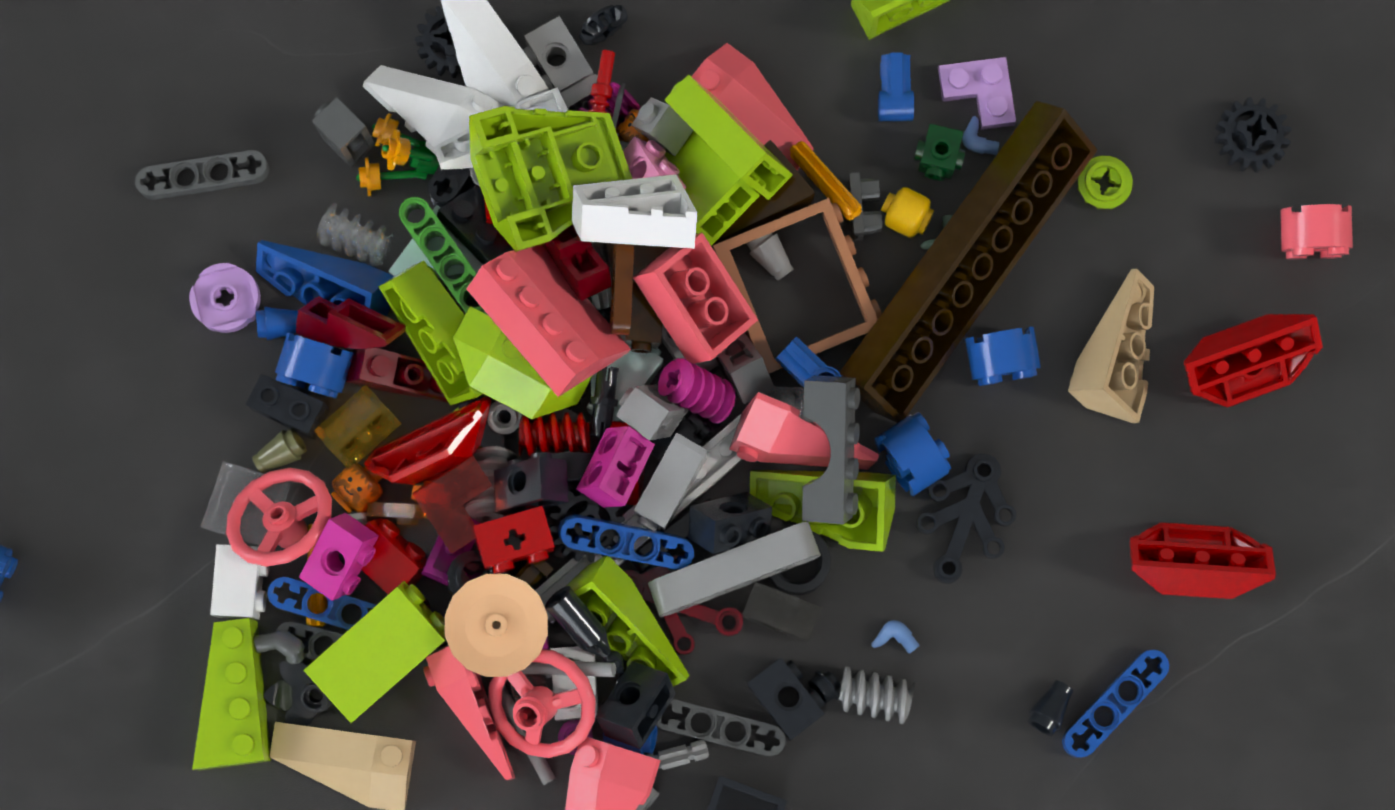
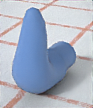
(975, 143)
(899, 632)

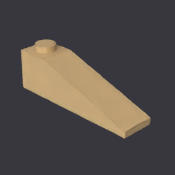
(1111, 364)
(355, 764)

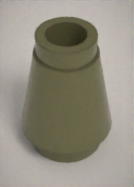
(280, 451)

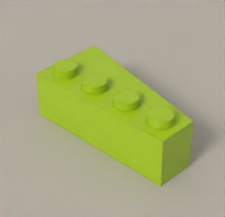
(430, 323)
(233, 704)

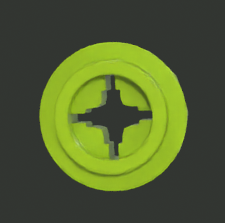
(1118, 175)

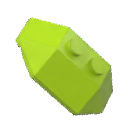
(502, 372)

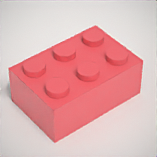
(696, 300)

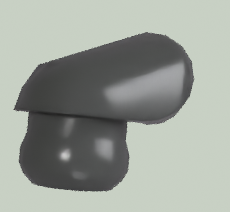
(282, 641)

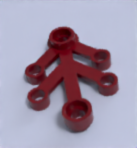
(698, 611)

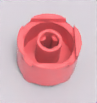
(1316, 229)

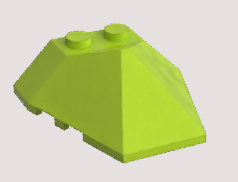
(533, 160)

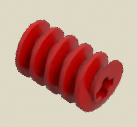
(554, 434)

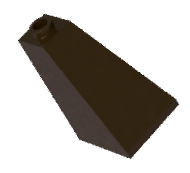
(789, 198)
(645, 324)

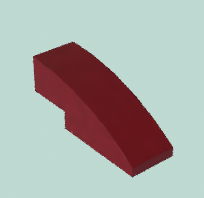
(579, 263)
(346, 324)

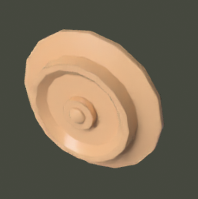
(496, 625)

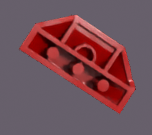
(1252, 357)
(432, 447)
(1200, 560)

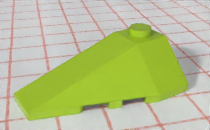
(626, 618)

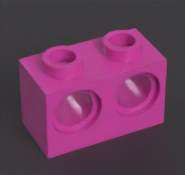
(615, 466)

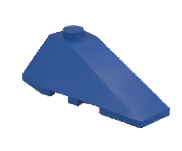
(315, 274)

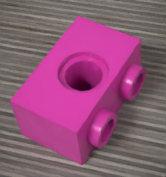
(324, 568)

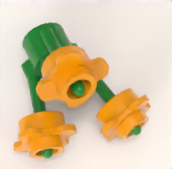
(396, 150)

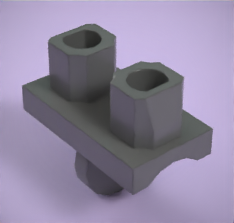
(866, 222)

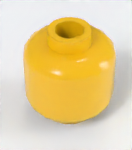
(907, 212)

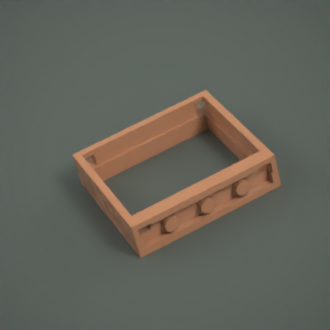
(845, 249)

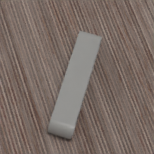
(734, 569)

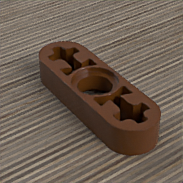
(621, 289)

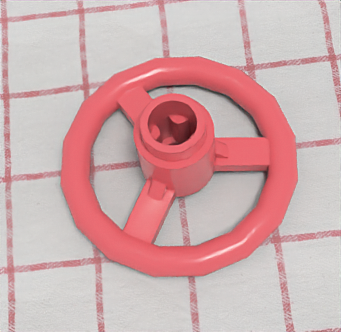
(281, 519)
(540, 705)

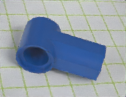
(895, 97)
(803, 363)

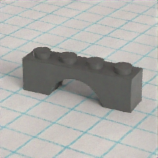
(832, 406)

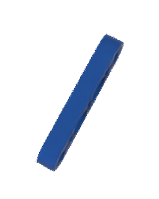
(625, 546)
(330, 616)
(1118, 706)

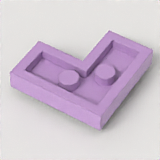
(985, 81)

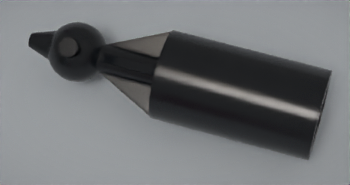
(582, 626)

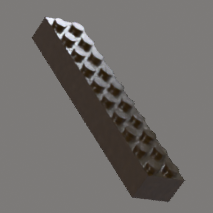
(969, 261)

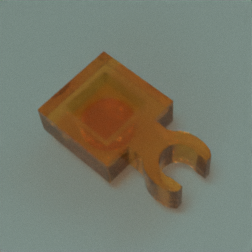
(406, 513)

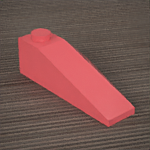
(750, 98)
(776, 434)
(468, 700)
(609, 777)

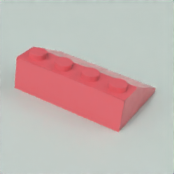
(545, 318)

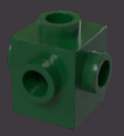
(940, 152)

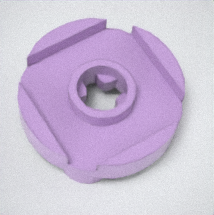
(209, 287)

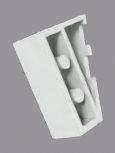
(635, 212)

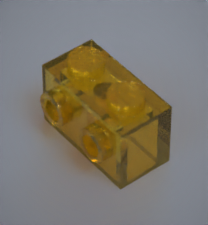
(357, 427)

